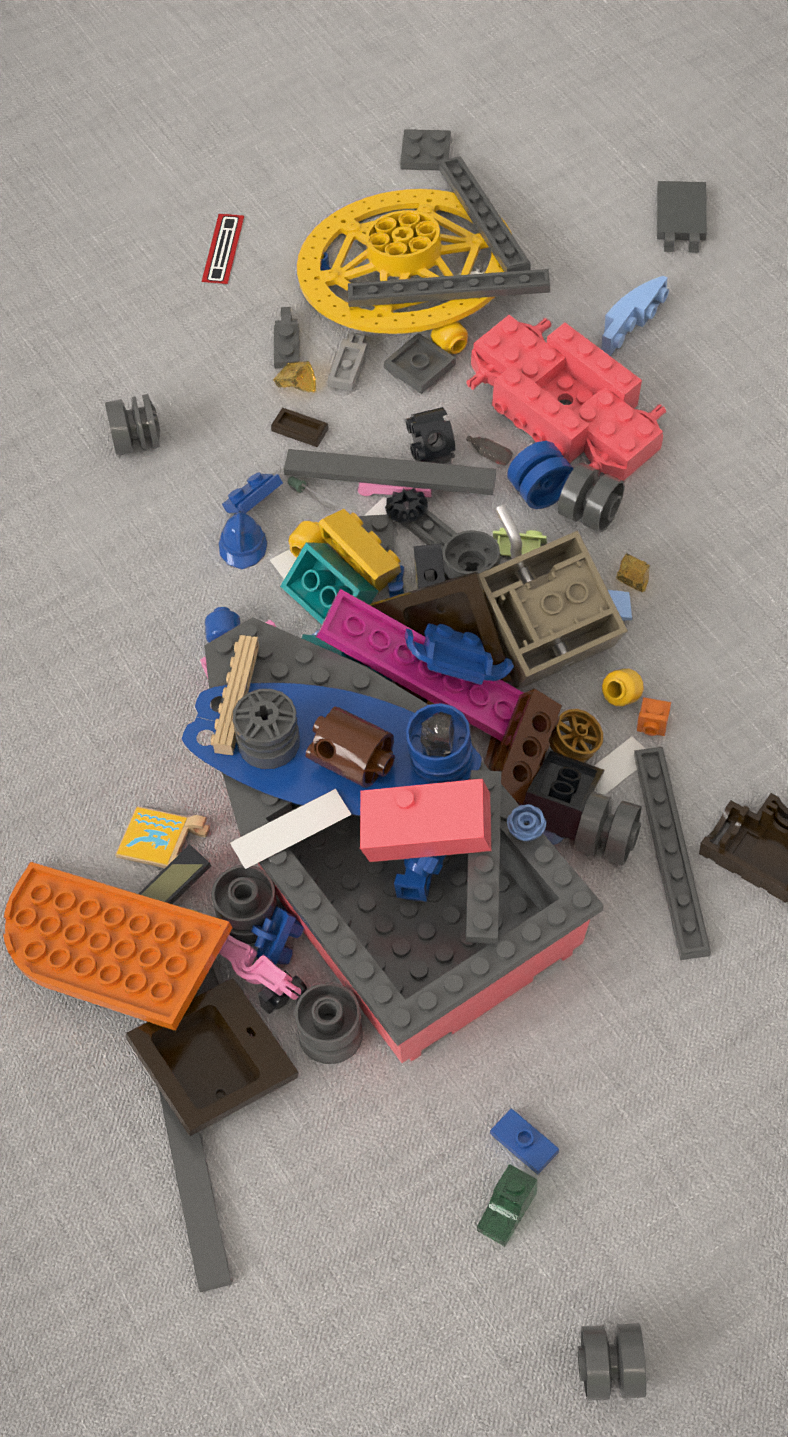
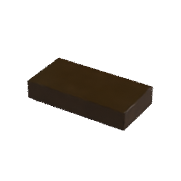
(299, 427)

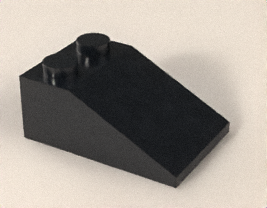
(562, 792)

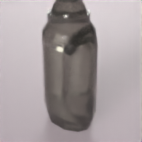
(491, 450)

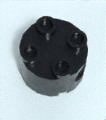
(442, 439)

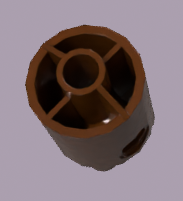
(351, 747)

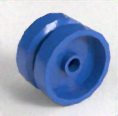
(539, 474)

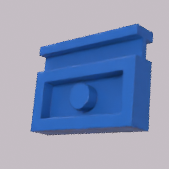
(252, 493)

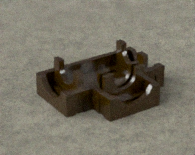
(753, 845)

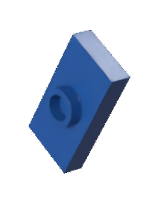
(524, 1141)

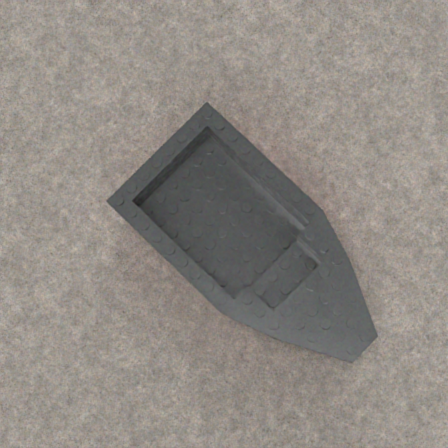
(395, 953)

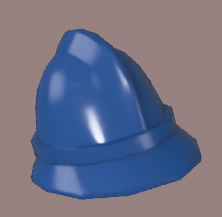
(242, 541)

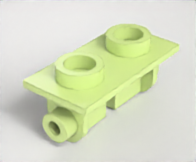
(530, 541)

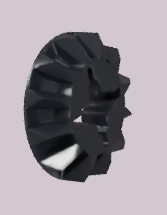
(417, 506)

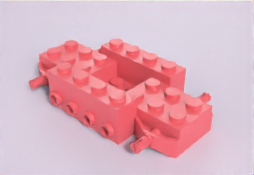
(536, 375)

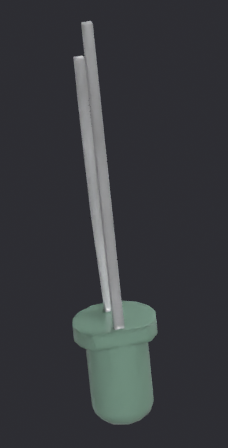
(301, 485)

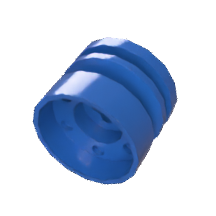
(439, 768)

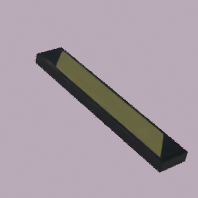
(177, 876)

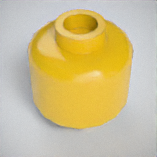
(450, 337)
(305, 532)
(622, 687)

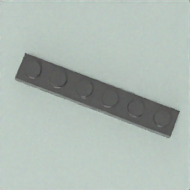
(483, 872)

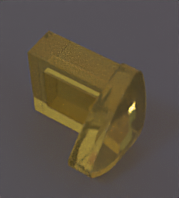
(298, 375)
(634, 572)

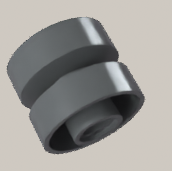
(591, 497)
(616, 830)
(244, 900)
(329, 1023)
(603, 1361)

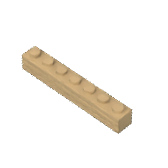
(238, 686)

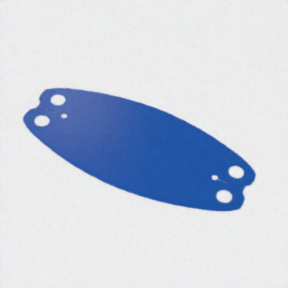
(301, 778)

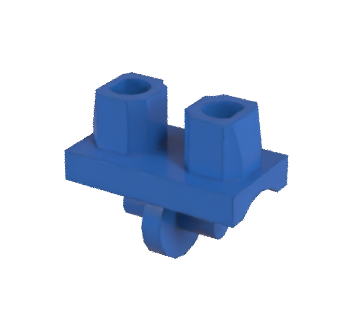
(274, 935)

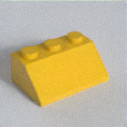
(360, 548)

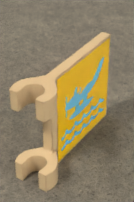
(158, 836)

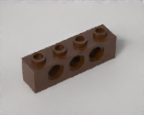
(520, 734)

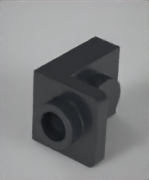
(270, 1000)

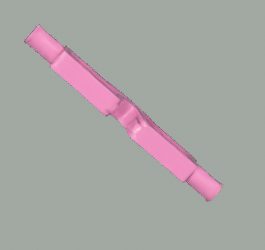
(261, 972)

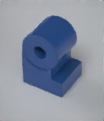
(412, 885)

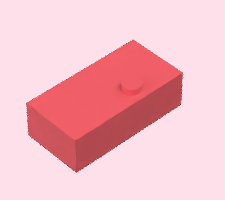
(425, 820)

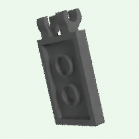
(681, 213)

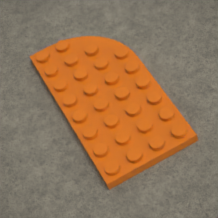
(110, 944)

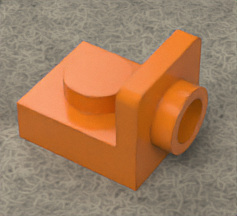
(653, 717)

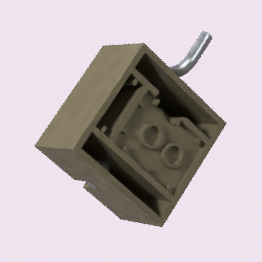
(549, 606)

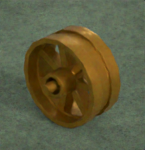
(576, 735)

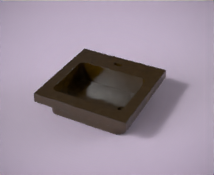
(454, 603)
(211, 1060)

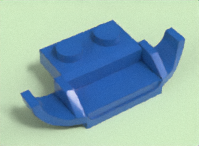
(457, 654)

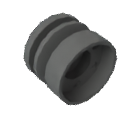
(132, 424)
(469, 553)
(266, 728)

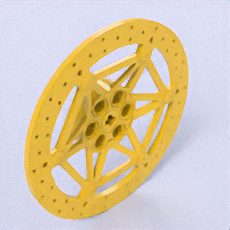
(397, 246)

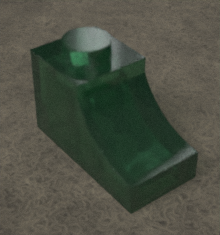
(507, 1205)

